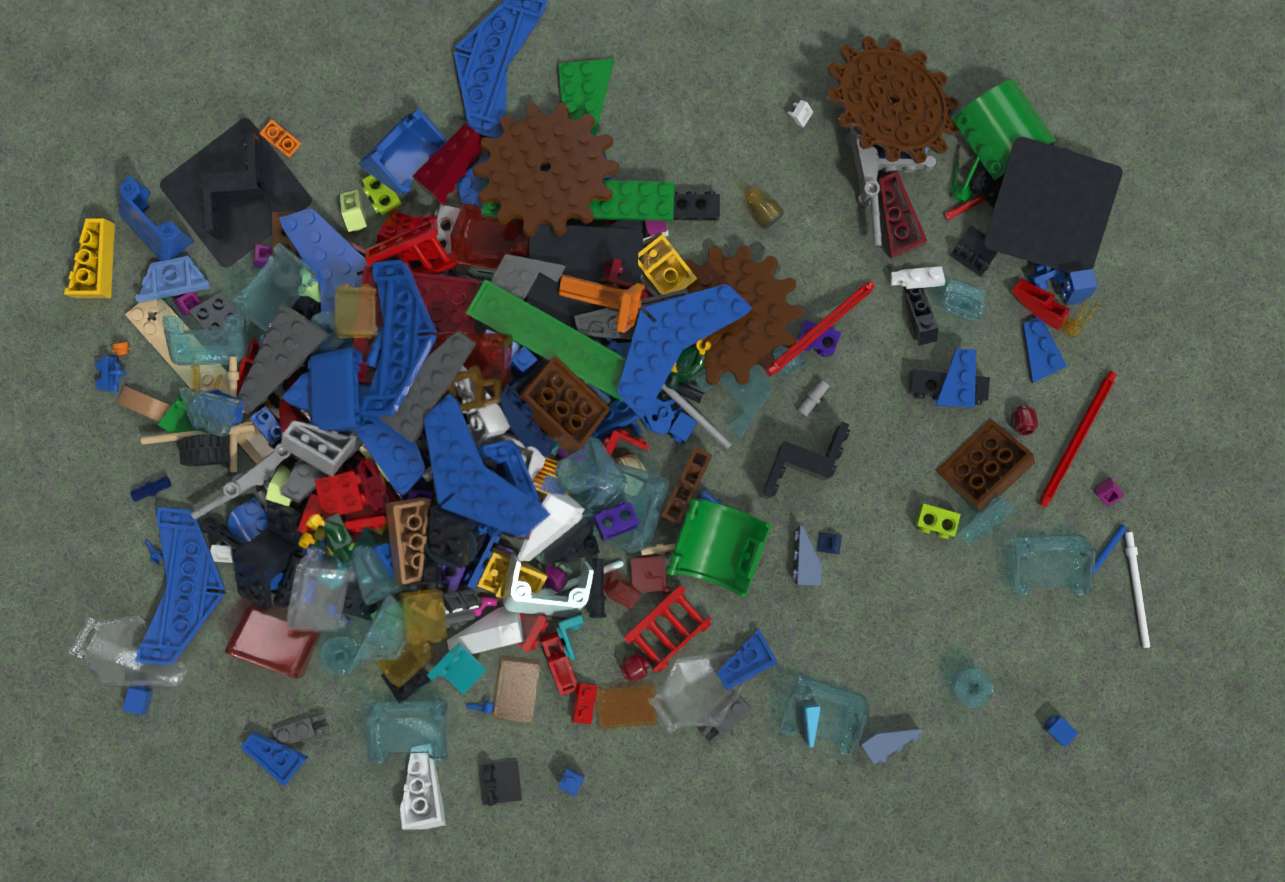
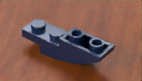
(519, 419)

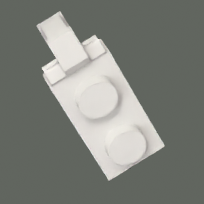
(918, 277)

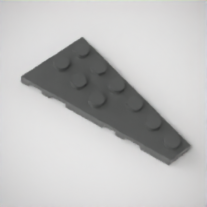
(603, 322)

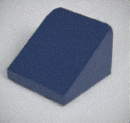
(829, 543)

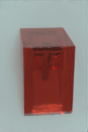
(621, 590)

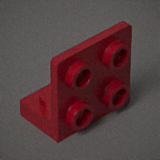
(613, 270)

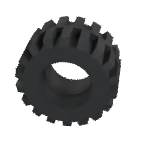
(204, 450)

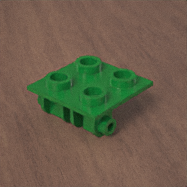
(176, 418)

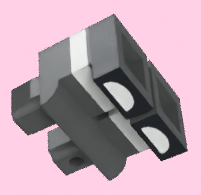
(460, 606)

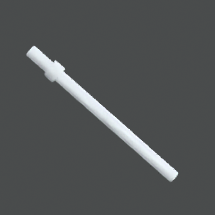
(1131, 552)

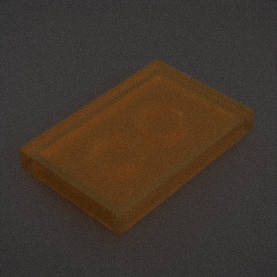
(517, 691)
(626, 707)

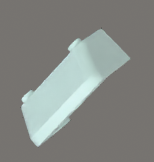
(519, 598)

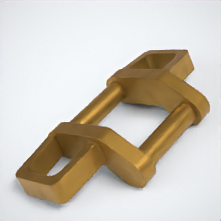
(479, 389)

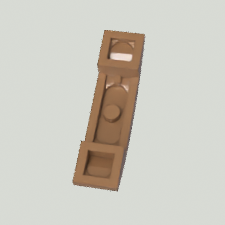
(142, 403)

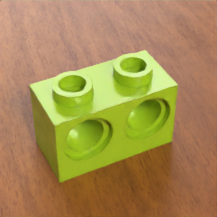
(380, 194)
(937, 515)

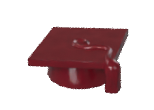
(649, 574)

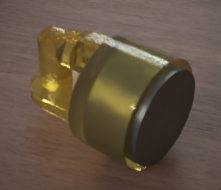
(766, 211)

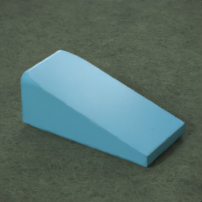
(810, 720)

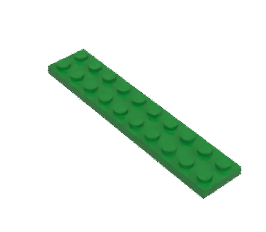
(629, 202)
(548, 337)

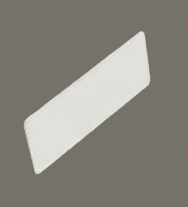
(652, 238)

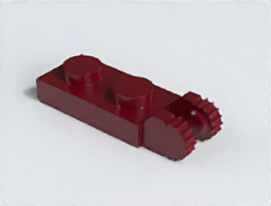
(374, 487)

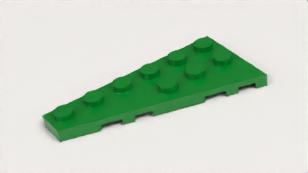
(585, 87)

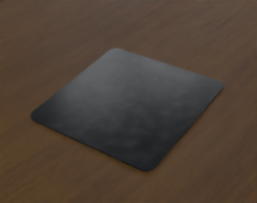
(1052, 206)
(243, 221)
(584, 255)

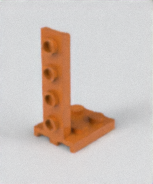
(624, 300)

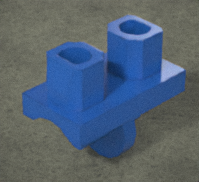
(1040, 278)
(110, 374)
(267, 425)

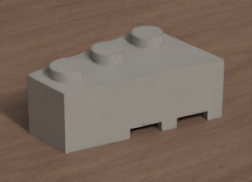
(318, 447)

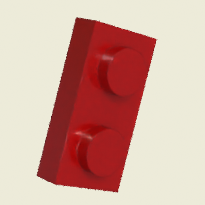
(584, 703)

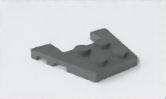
(519, 274)

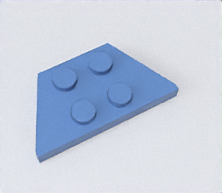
(171, 279)

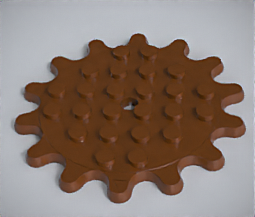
(866, 91)
(552, 195)
(762, 329)

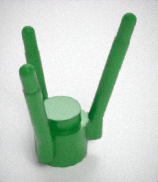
(961, 192)

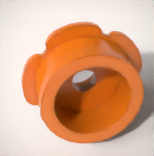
(121, 348)

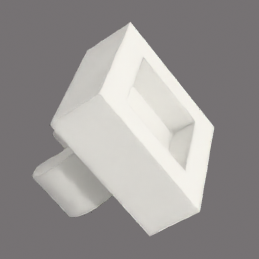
(801, 113)
(222, 553)

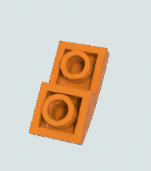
(280, 138)

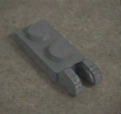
(734, 715)
(299, 730)

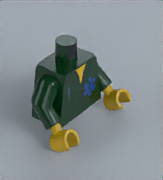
(688, 365)
(329, 536)

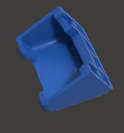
(403, 151)
(164, 241)
(336, 391)
(510, 468)

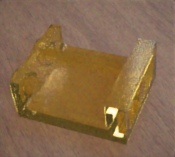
(355, 311)
(423, 616)
(408, 663)

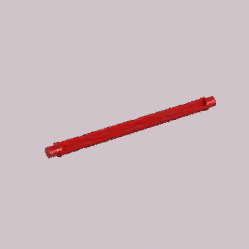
(820, 328)
(1077, 439)

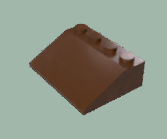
(563, 405)
(986, 466)

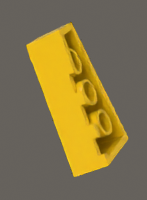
(93, 261)

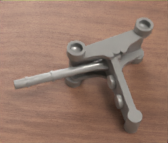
(867, 168)
(258, 475)

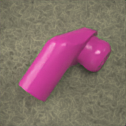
(487, 601)

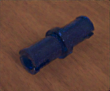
(151, 488)

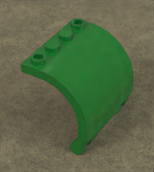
(997, 121)
(719, 545)

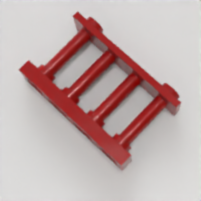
(412, 239)
(664, 610)

